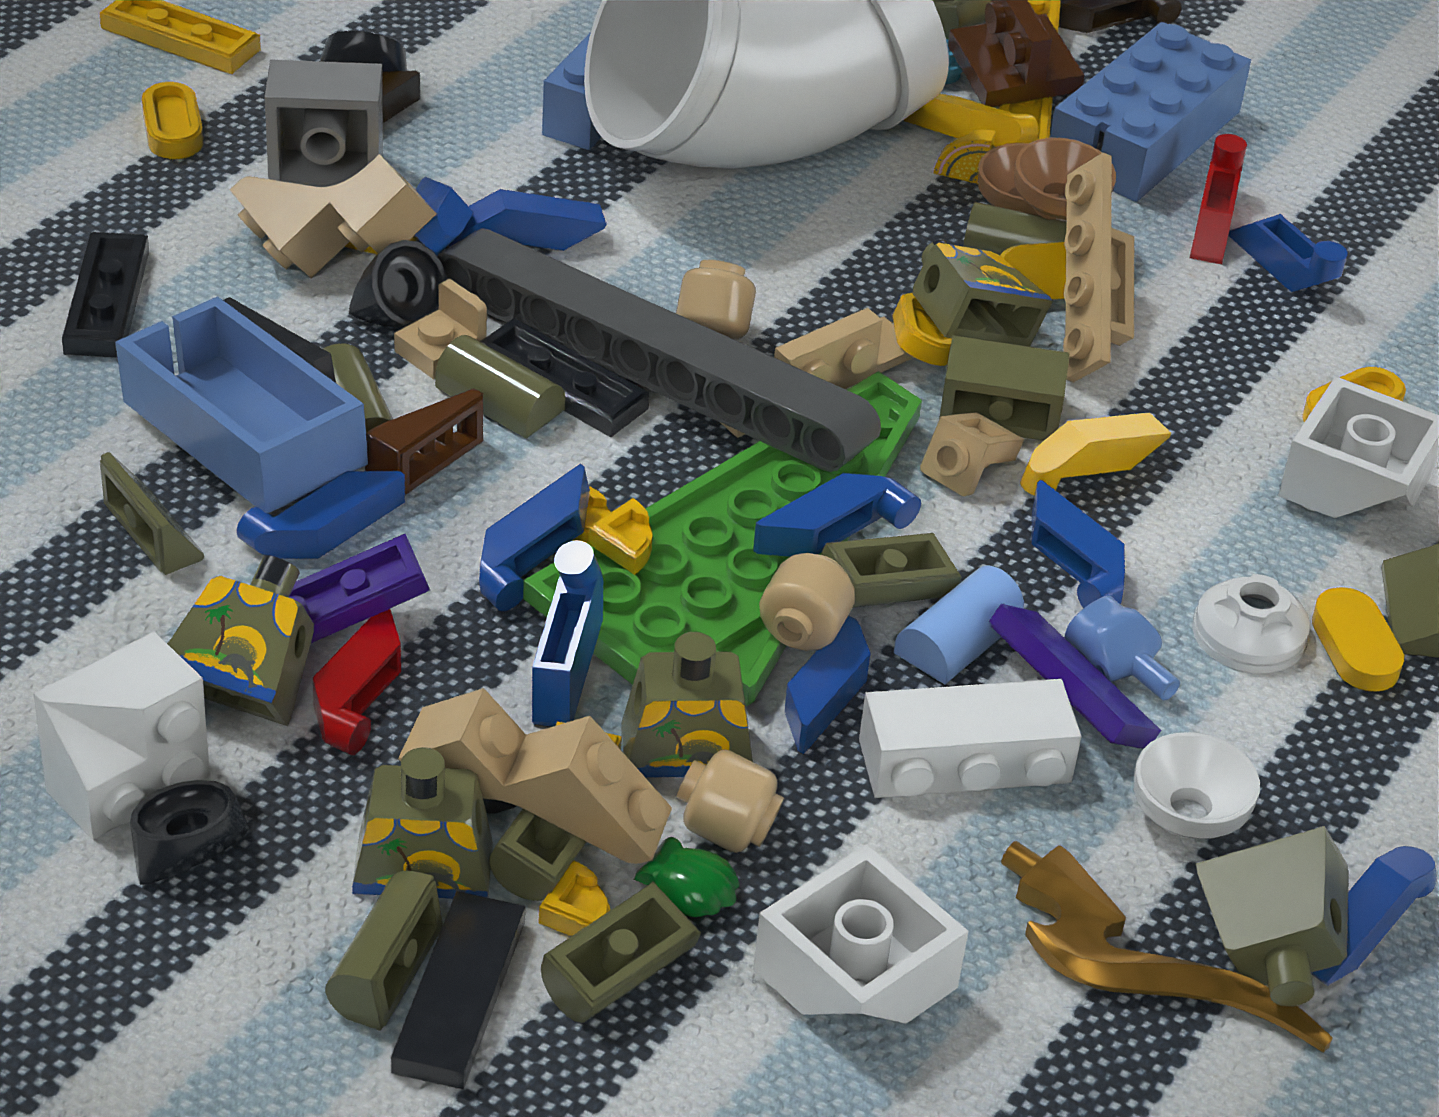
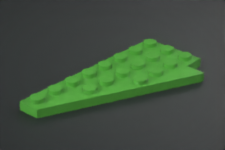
(703, 554)

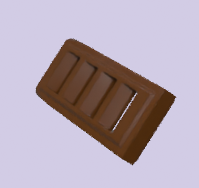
(425, 440)

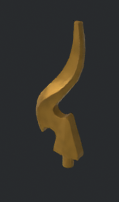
(1080, 951)

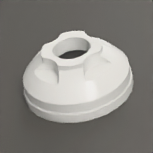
(1248, 636)
(1196, 770)

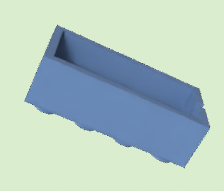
(1155, 105)
(243, 404)

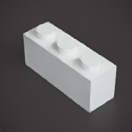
(969, 738)

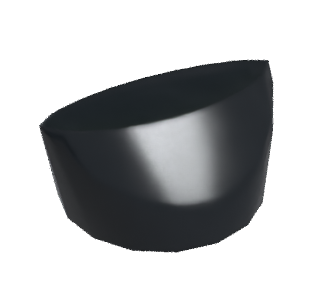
(365, 48)
(398, 286)
(184, 828)

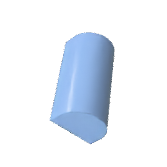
(957, 625)

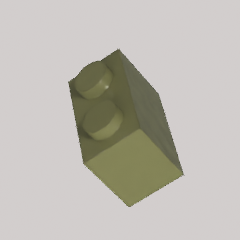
(1007, 384)

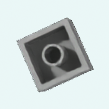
(322, 120)

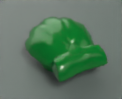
(691, 878)

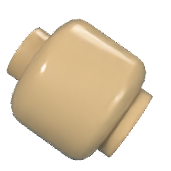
(718, 297)
(810, 599)
(730, 801)

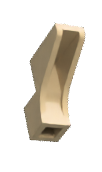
(315, 223)
(558, 773)

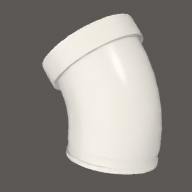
(758, 75)

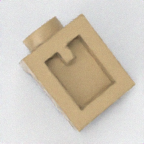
(427, 338)
(966, 446)

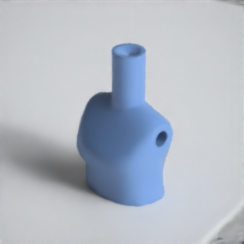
(1121, 645)

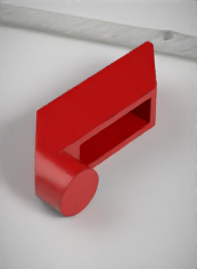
(1219, 198)
(354, 681)

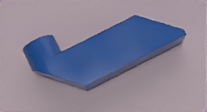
(450, 217)
(535, 219)
(1289, 253)
(834, 514)
(324, 516)
(531, 536)
(1078, 546)
(568, 636)
(826, 684)
(1380, 901)

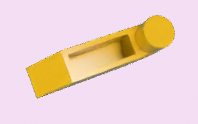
(959, 116)
(1093, 448)

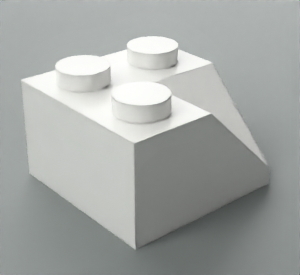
(1360, 452)
(121, 732)
(860, 943)

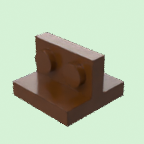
(1014, 56)

